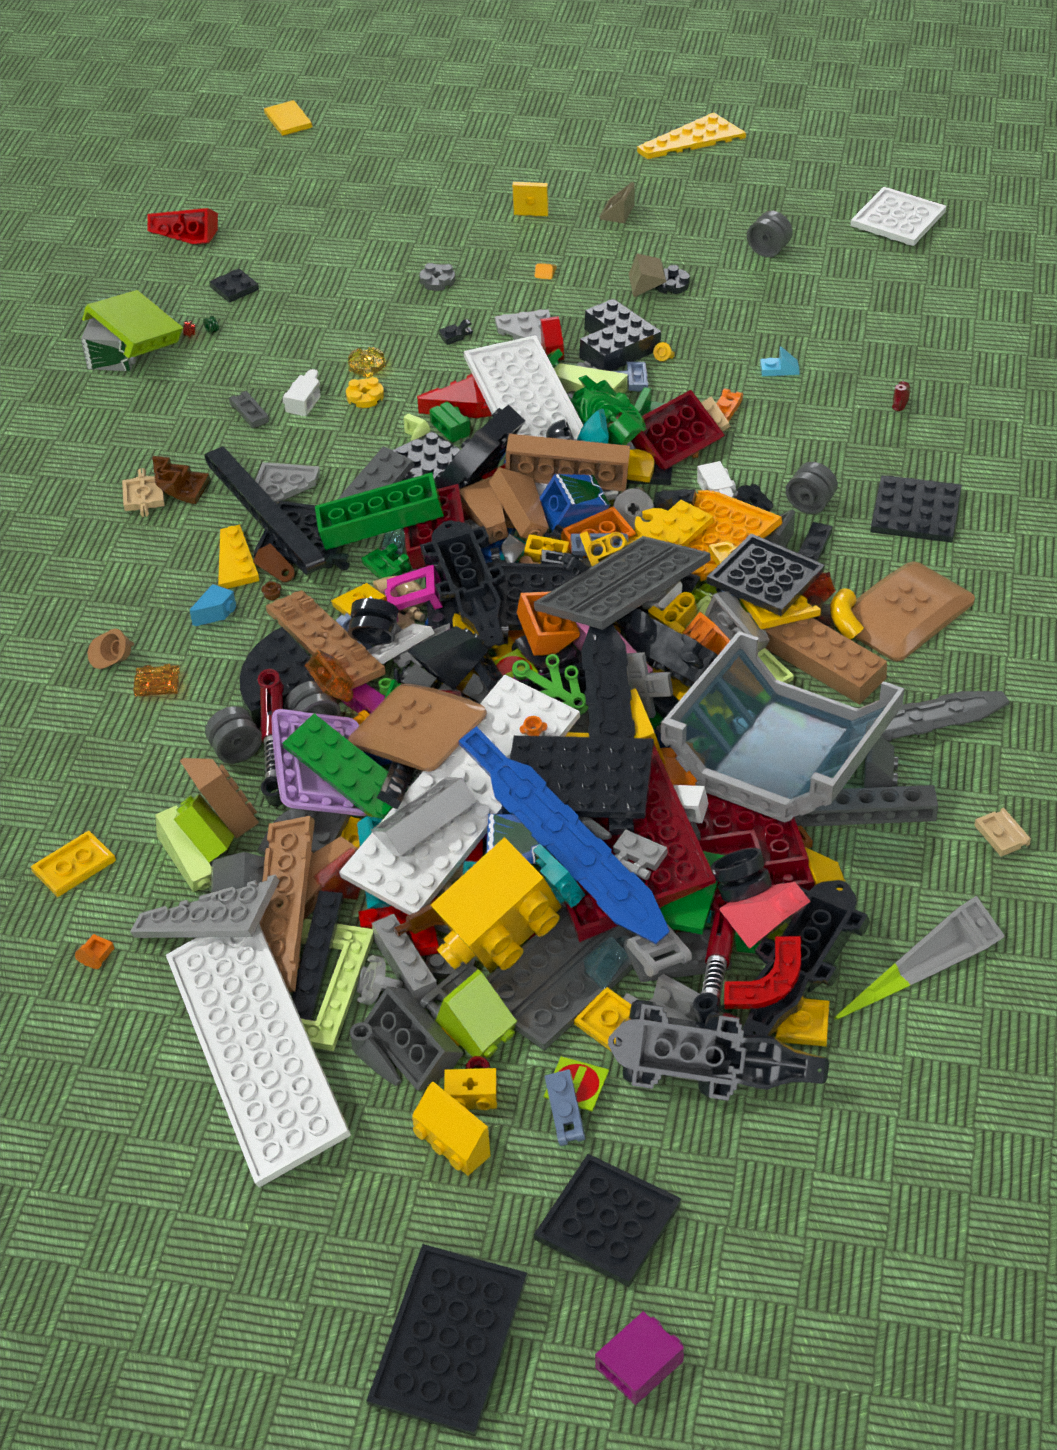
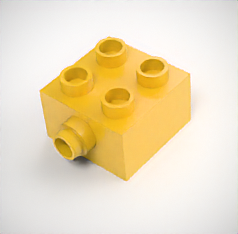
(495, 909)

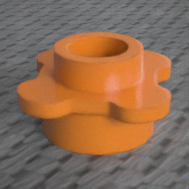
(533, 722)

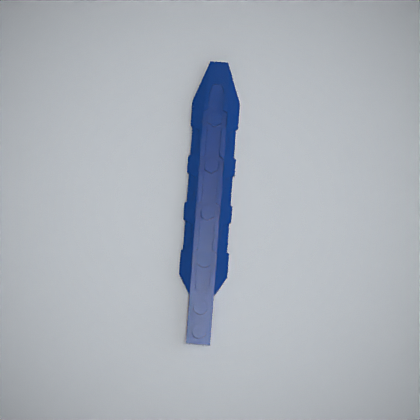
(560, 831)

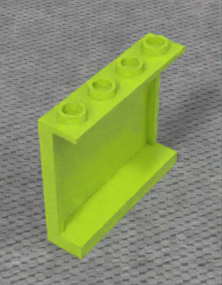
(135, 322)

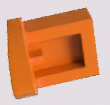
(94, 951)

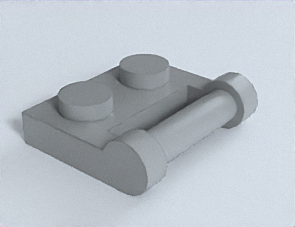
(646, 951)

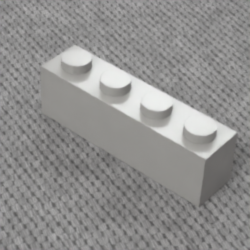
(403, 958)

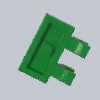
(386, 562)

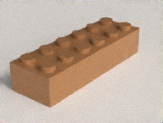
(549, 456)
(828, 657)

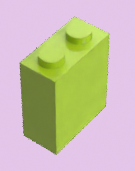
(203, 827)

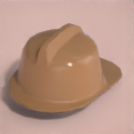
(109, 649)

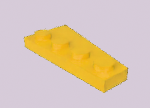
(235, 559)

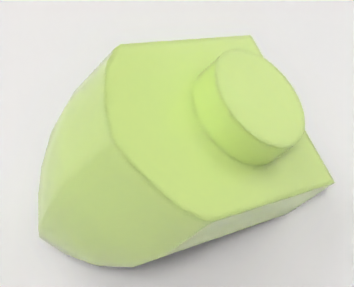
(415, 426)

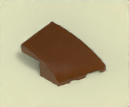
(179, 480)

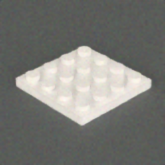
(898, 216)

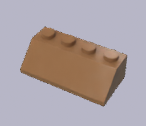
(222, 794)

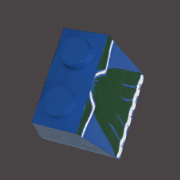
(572, 499)
(515, 832)

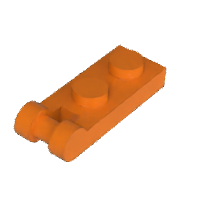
(729, 407)

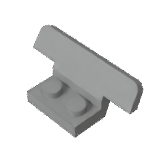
(674, 997)

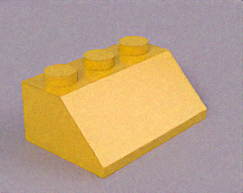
(451, 1130)

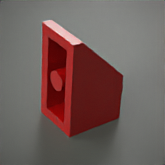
(551, 335)

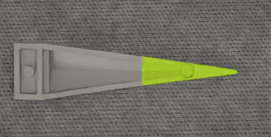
(953, 940)

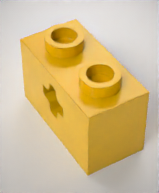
(537, 543)
(472, 1087)

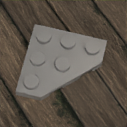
(521, 324)
(286, 480)

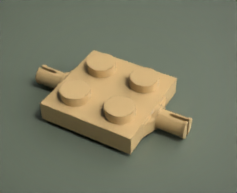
(142, 493)

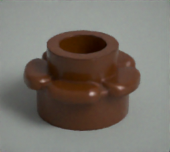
(271, 590)

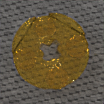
(366, 361)

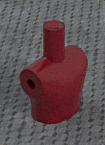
(901, 396)

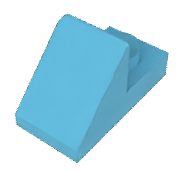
(784, 365)

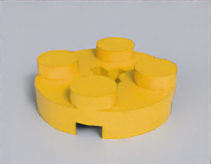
(372, 388)

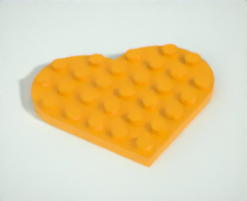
(731, 522)

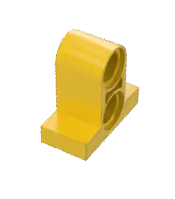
(605, 542)
(676, 612)

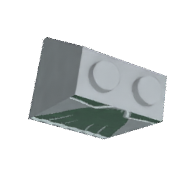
(104, 349)

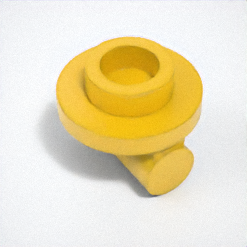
(663, 352)

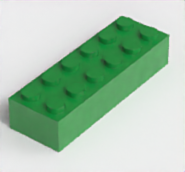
(378, 511)

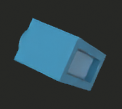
(213, 606)

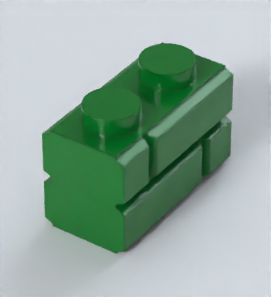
(450, 422)

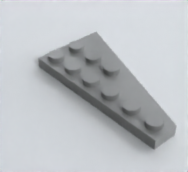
(215, 914)

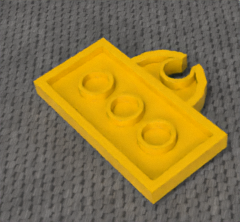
(677, 525)

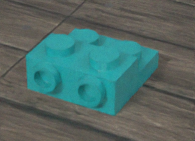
(558, 878)

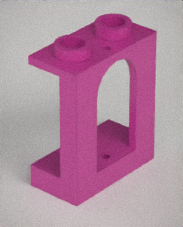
(417, 597)

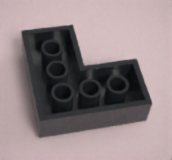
(616, 336)

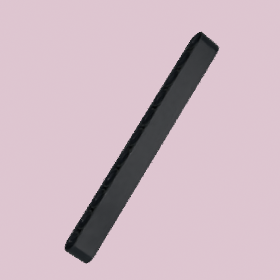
(265, 511)

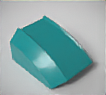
(595, 429)

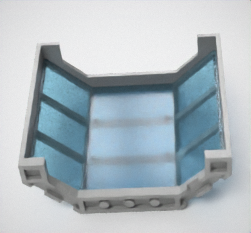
(770, 740)

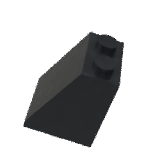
(450, 655)

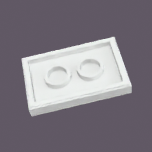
(403, 640)

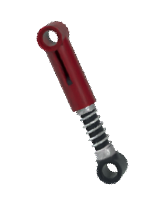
(270, 701)
(717, 960)

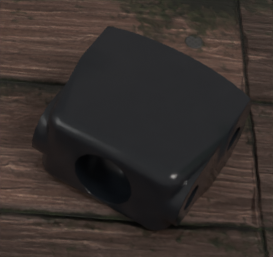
(566, 656)

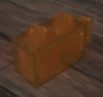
(330, 675)

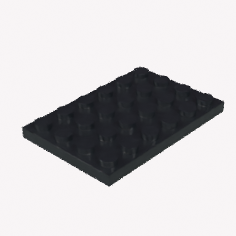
(591, 773)
(448, 1339)

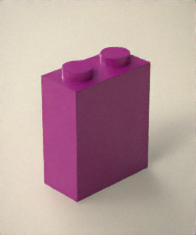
(639, 1357)

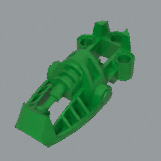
(603, 396)

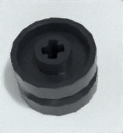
(373, 621)
(741, 874)

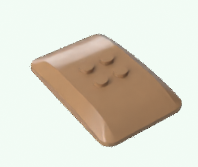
(908, 609)
(417, 726)

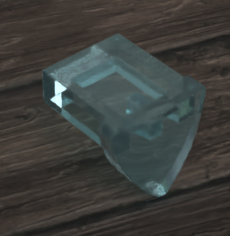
(396, 537)

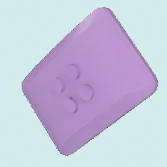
(296, 782)

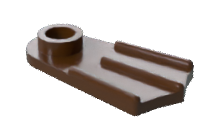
(274, 563)

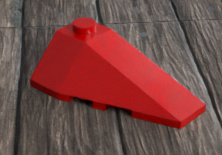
(189, 226)
(461, 394)

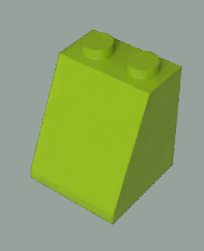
(476, 1016)

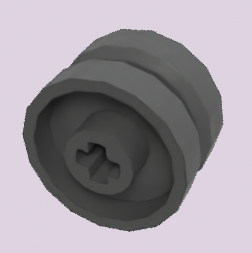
(769, 234)
(811, 487)
(311, 699)
(233, 735)

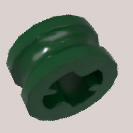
(211, 324)

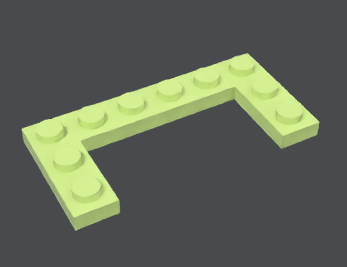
(355, 946)

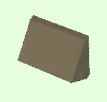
(620, 205)
(646, 274)

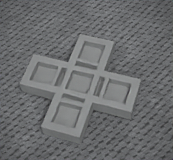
(647, 684)

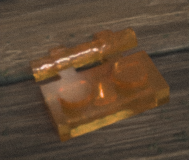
(156, 680)

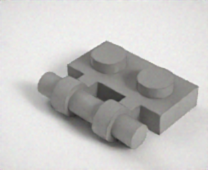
(641, 851)

